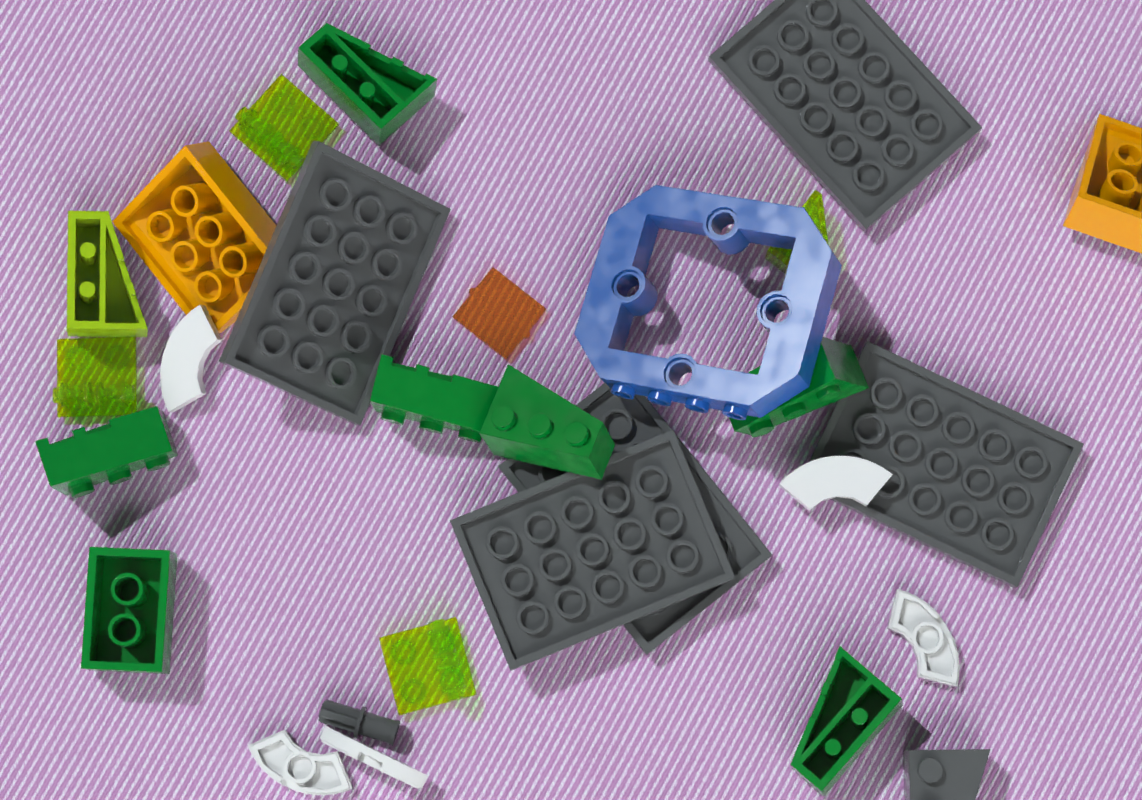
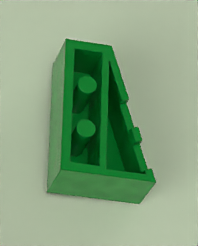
(364, 83)
(833, 378)
(431, 399)
(544, 428)
(108, 452)
(843, 723)

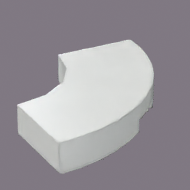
(185, 358)
(833, 478)
(928, 637)
(373, 758)
(300, 769)

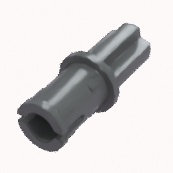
(359, 721)

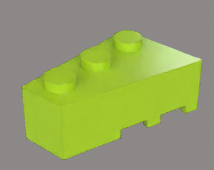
(98, 282)

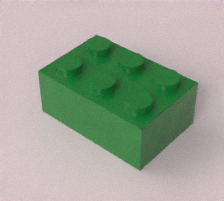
(129, 610)

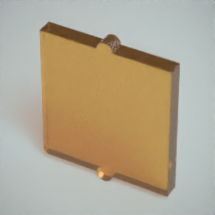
(499, 313)

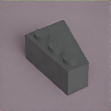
(943, 773)

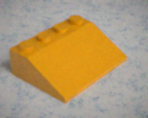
(1109, 186)
(199, 232)

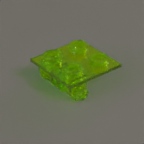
(283, 127)
(96, 377)
(427, 666)

